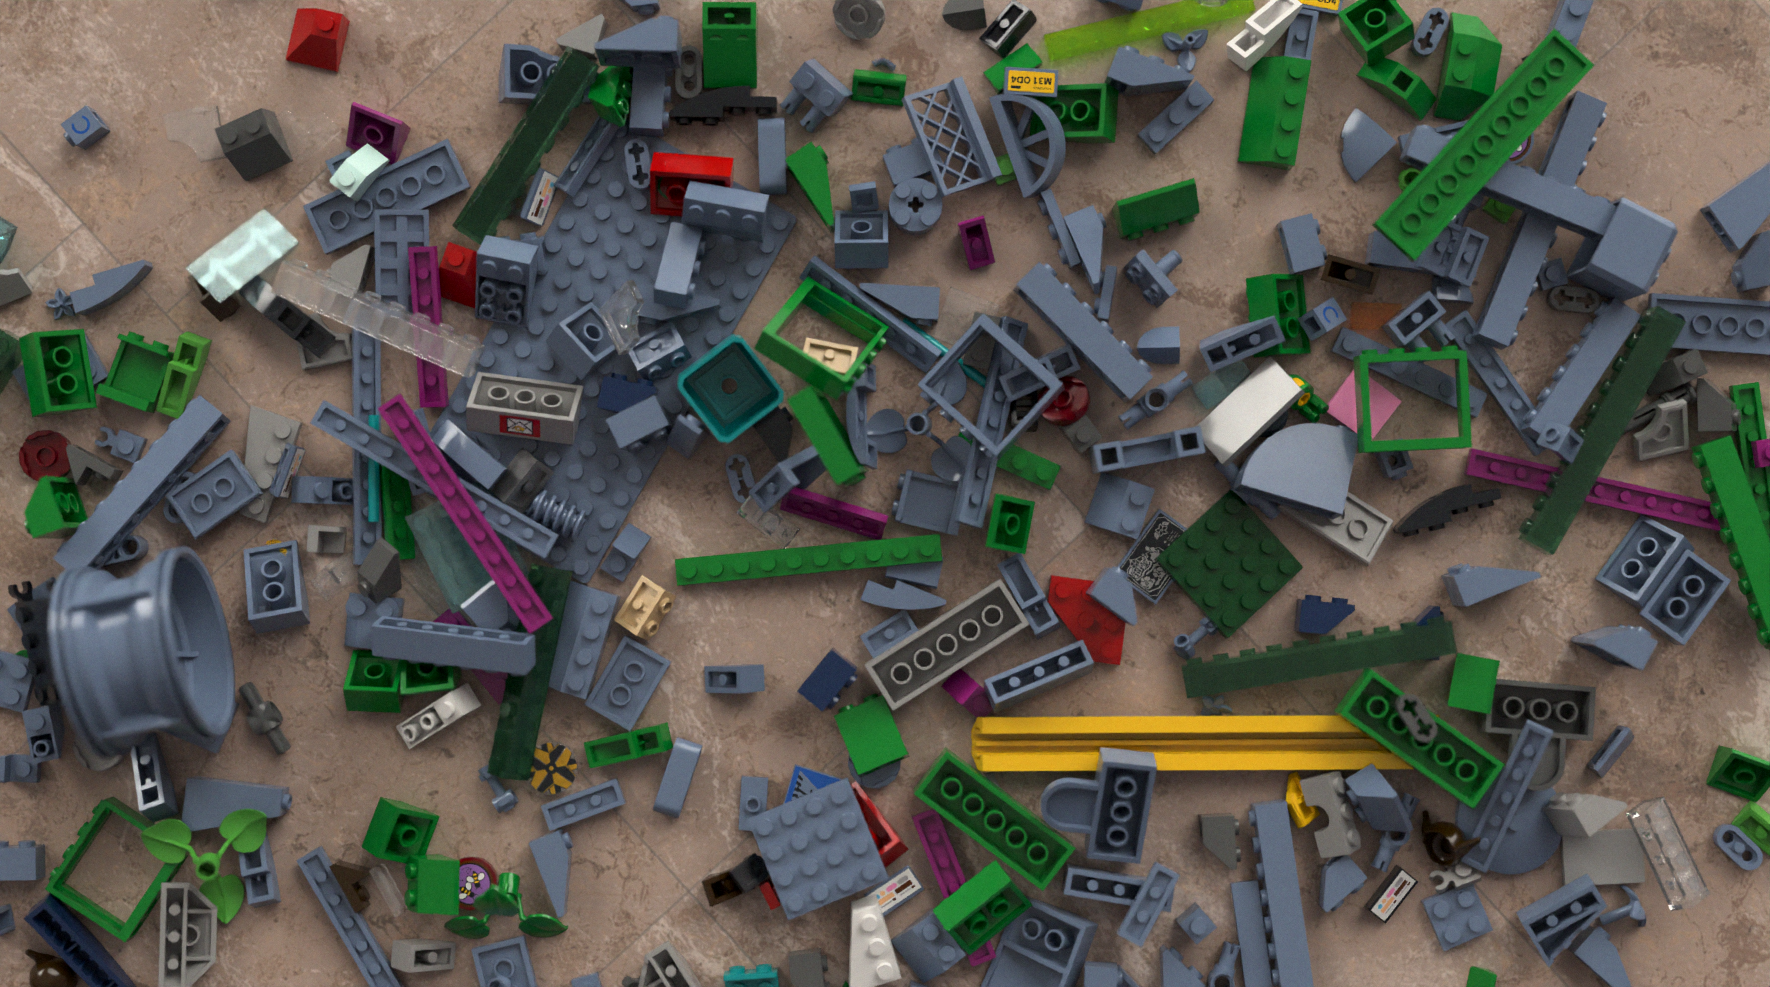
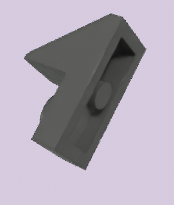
(84, 462)

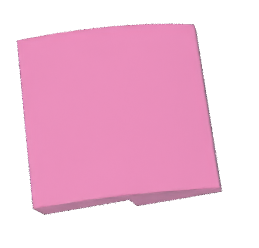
(1343, 405)

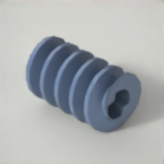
(558, 515)

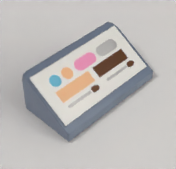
(539, 198)
(287, 467)
(896, 889)

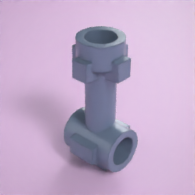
(1185, 644)
(504, 799)

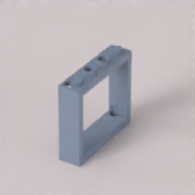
(986, 325)

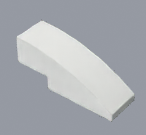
(1262, 32)

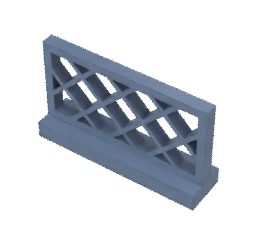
(968, 125)

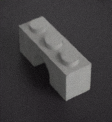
(1329, 792)

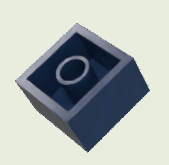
(828, 679)

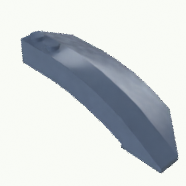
(1041, 948)

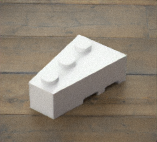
(871, 950)

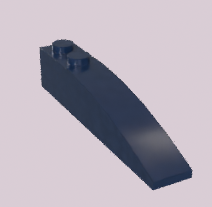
(76, 944)

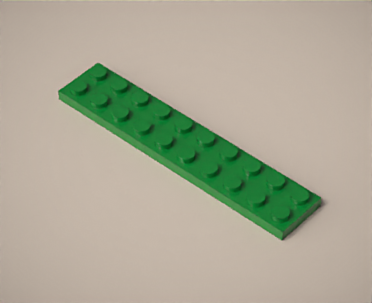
(1483, 145)

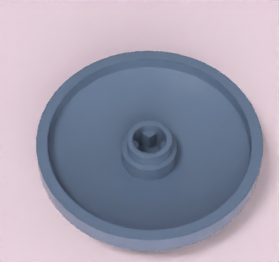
(1529, 837)

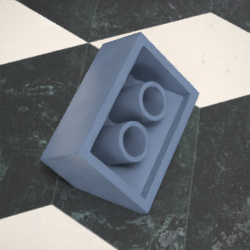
(726, 210)
(1642, 561)
(1684, 598)
(1619, 645)

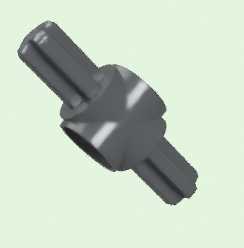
(264, 718)

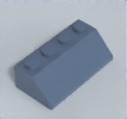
(582, 639)

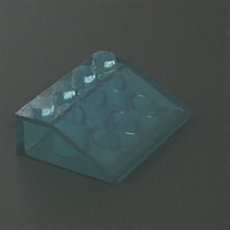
(451, 556)

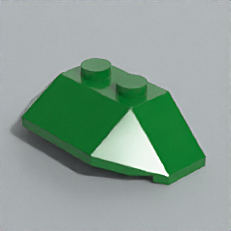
(1467, 68)

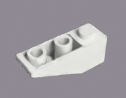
(438, 715)

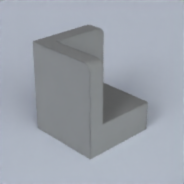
(326, 539)

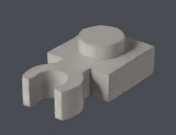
(1459, 875)

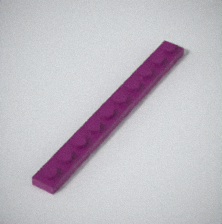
(1603, 492)
(465, 513)

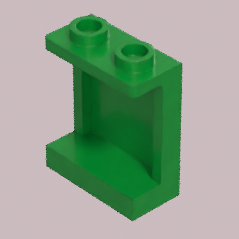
(137, 372)
(871, 735)

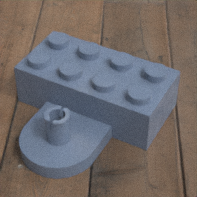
(1107, 809)

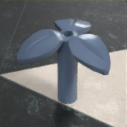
(1193, 40)
(1633, 910)

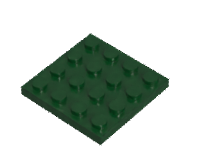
(1228, 563)

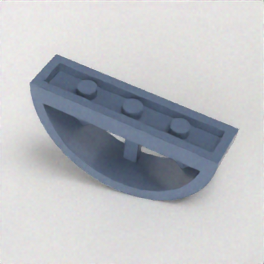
(1017, 146)

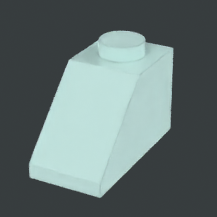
(359, 172)

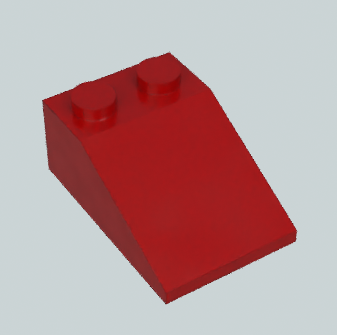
(884, 835)

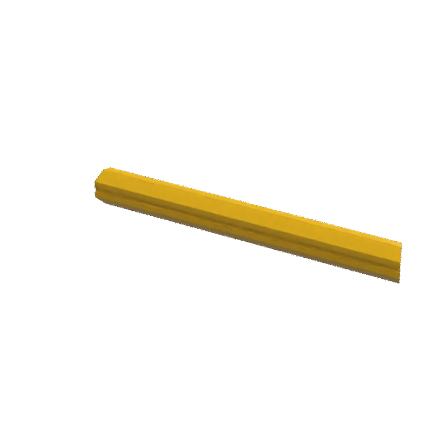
(1178, 742)

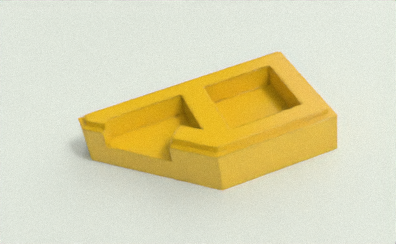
(1296, 803)

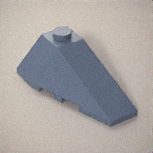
(524, 72)

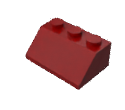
(678, 172)

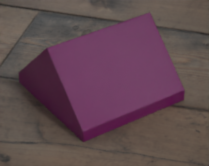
(378, 130)

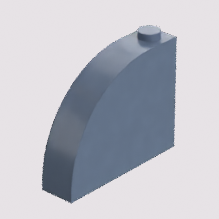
(1302, 468)

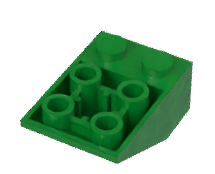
(730, 44)

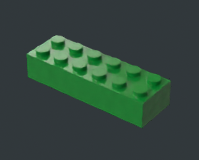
(1446, 760)
(994, 818)

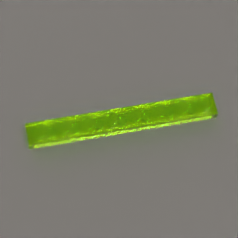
(1139, 26)

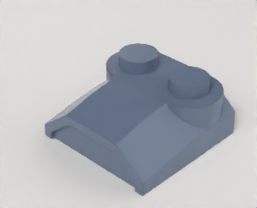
(363, 613)

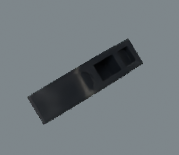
(711, 106)
(287, 316)
(1436, 509)

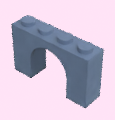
(1146, 450)

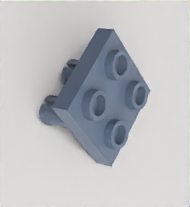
(1152, 276)

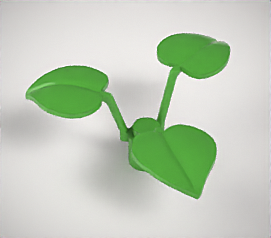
(242, 828)

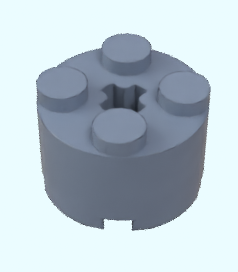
(903, 216)

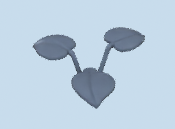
(888, 429)

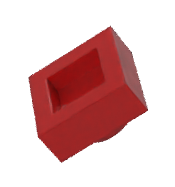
(770, 893)

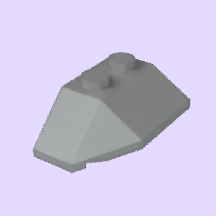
(186, 934)
(667, 968)

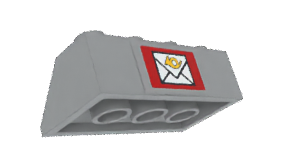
(524, 408)

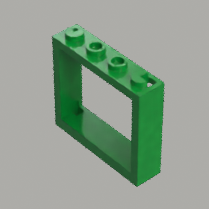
(836, 310)
(1362, 396)
(827, 436)
(73, 855)

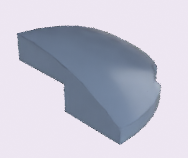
(1363, 144)

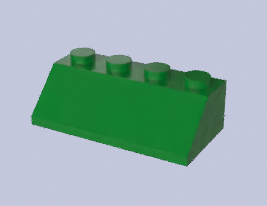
(1274, 112)

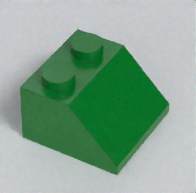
(1009, 523)
(373, 684)
(399, 831)
(432, 884)

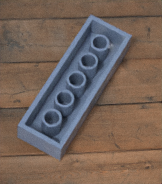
(1084, 333)

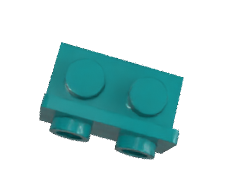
(762, 976)

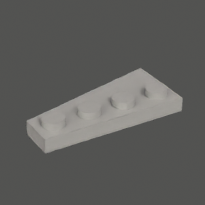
(265, 444)

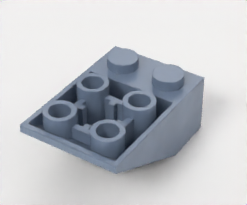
(1142, 75)
(505, 280)

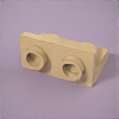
(834, 355)
(645, 608)

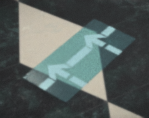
(241, 255)

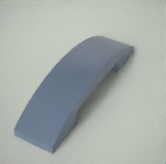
(857, 418)

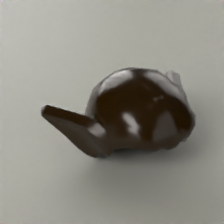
(1445, 841)
(50, 971)

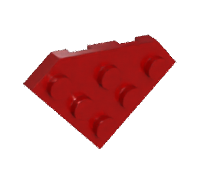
(1087, 618)

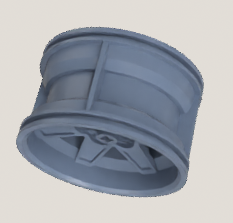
(142, 652)

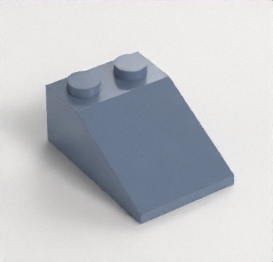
(644, 45)
(1474, 583)
(275, 587)

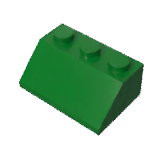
(1156, 210)
(1285, 299)
(57, 372)
(54, 509)
(982, 907)

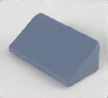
(920, 574)
(1611, 750)

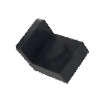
(749, 873)

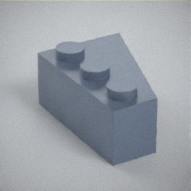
(1561, 916)

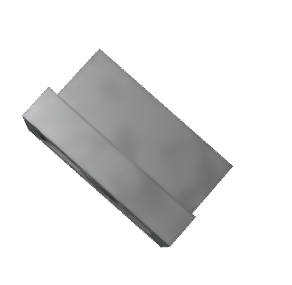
(522, 481)

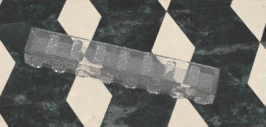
(377, 318)

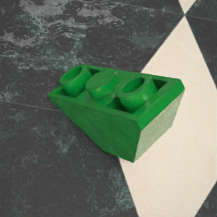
(1399, 86)
(612, 94)

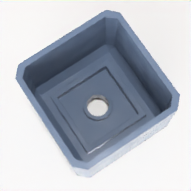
(1628, 254)

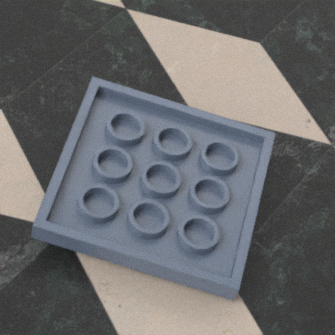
(818, 848)

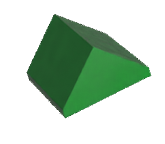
(427, 678)
(1473, 683)
(1739, 774)

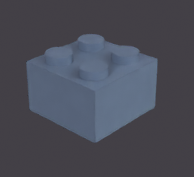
(640, 424)

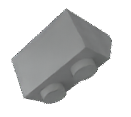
(1581, 813)

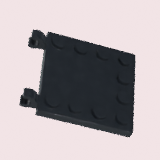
(35, 625)

